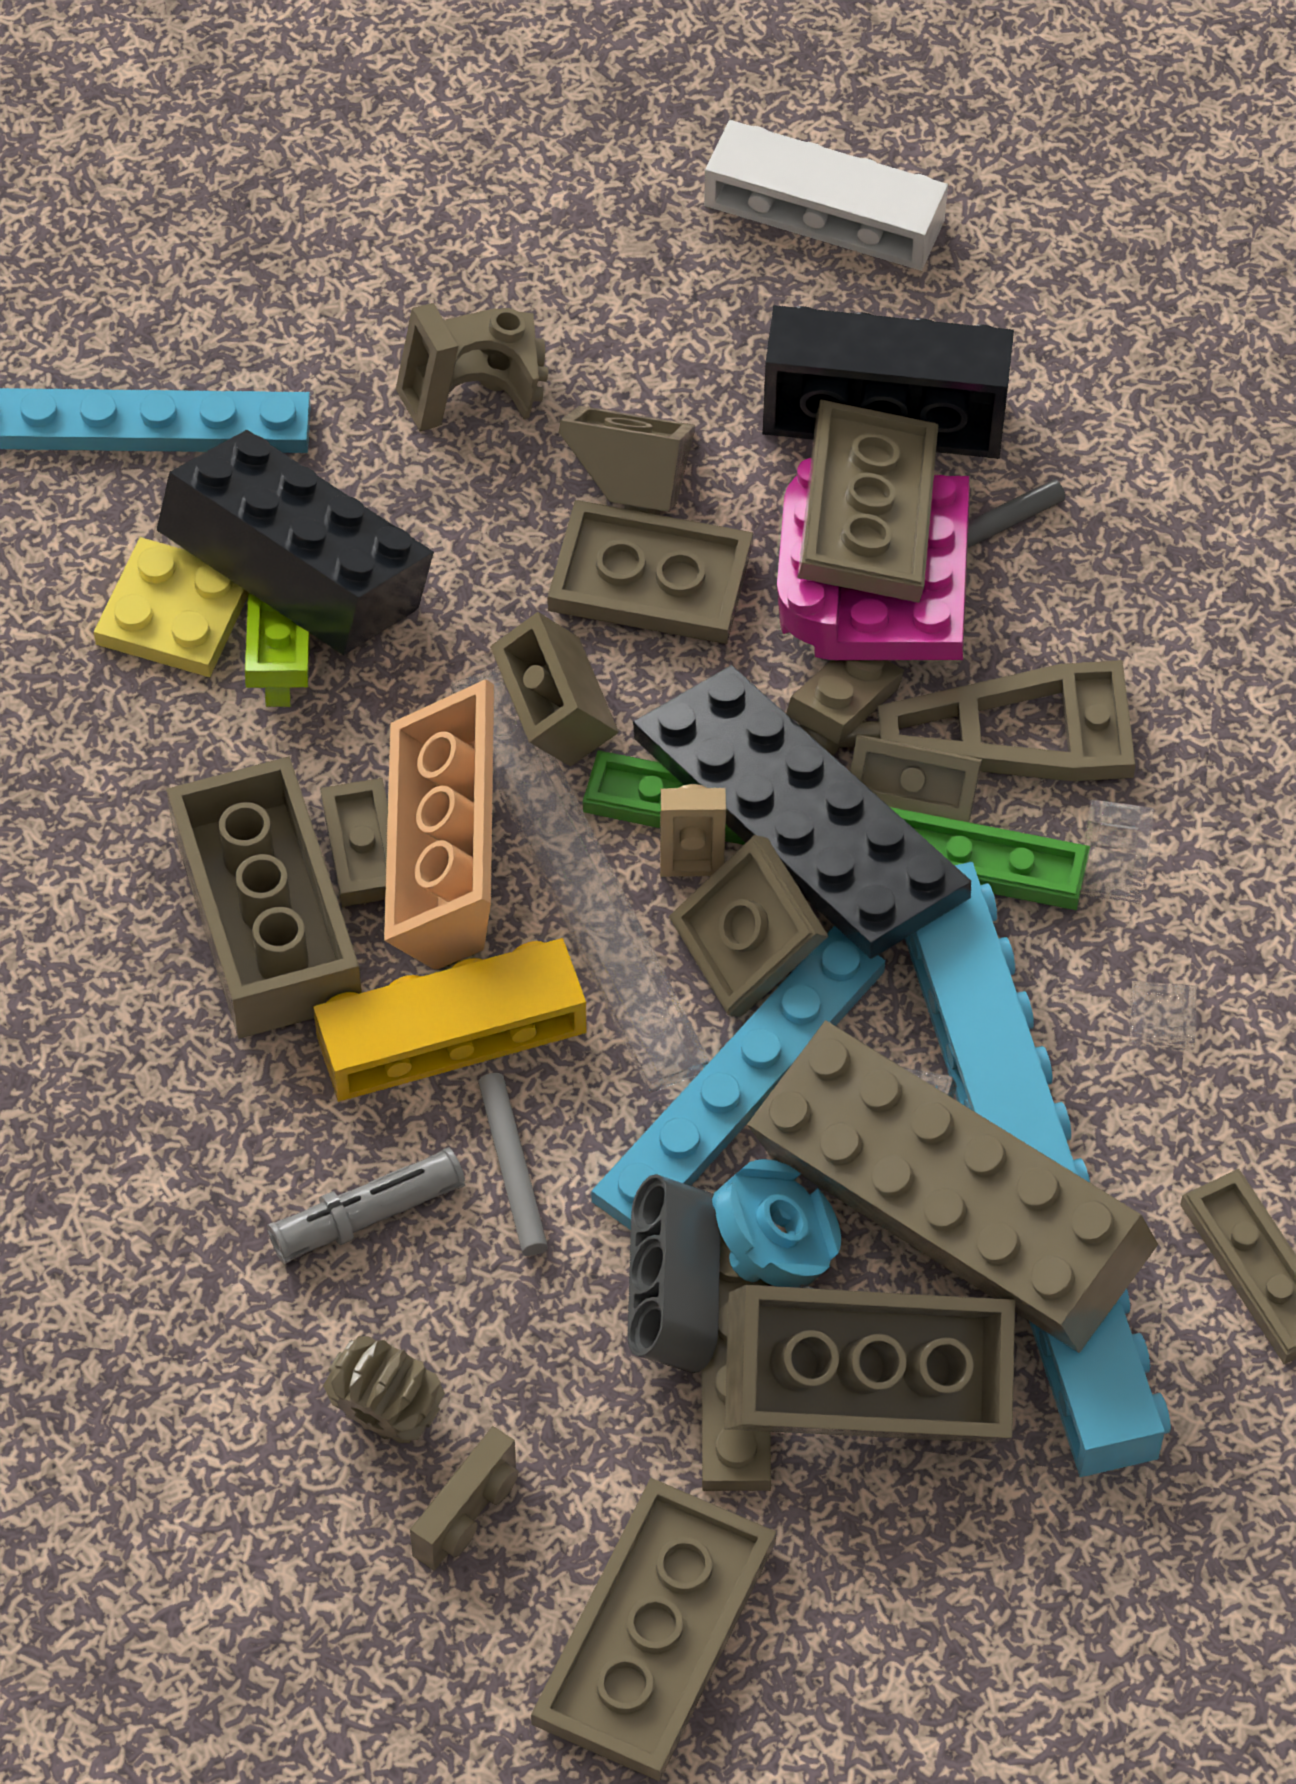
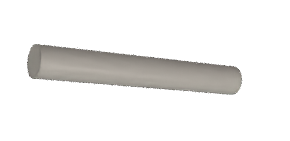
(512, 1164)

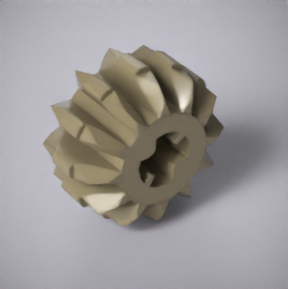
(384, 1389)

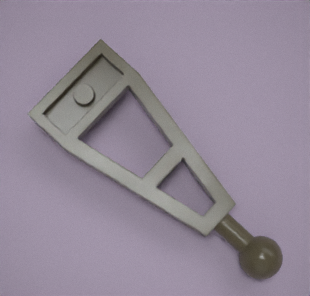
(1093, 717)

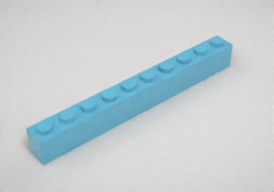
(1005, 1078)

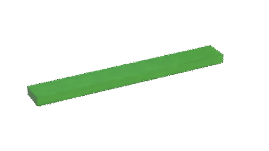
(1007, 860)

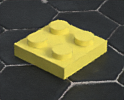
(170, 609)

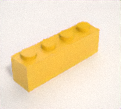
(450, 1018)

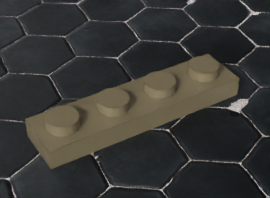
(729, 1457)

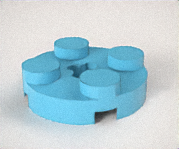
(759, 1250)

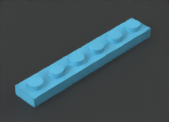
(150, 419)
(742, 1073)

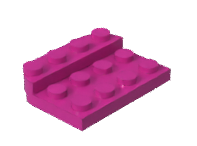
(875, 626)

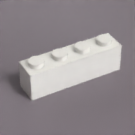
(825, 194)

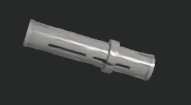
(352, 1211)

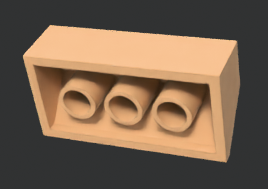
(441, 828)

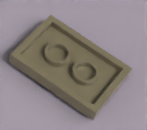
(650, 571)

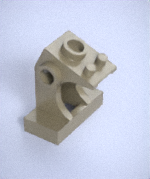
(469, 349)

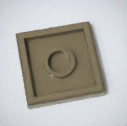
(748, 926)

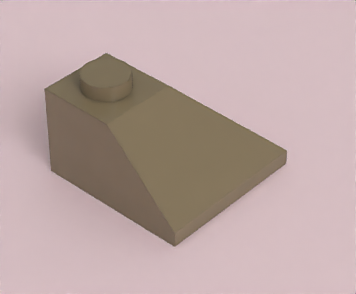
(630, 455)

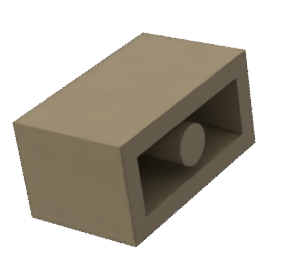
(554, 689)

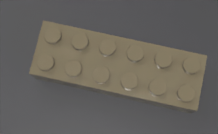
(954, 1185)

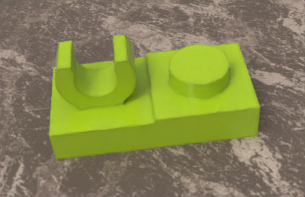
(275, 653)

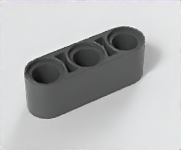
(673, 1275)

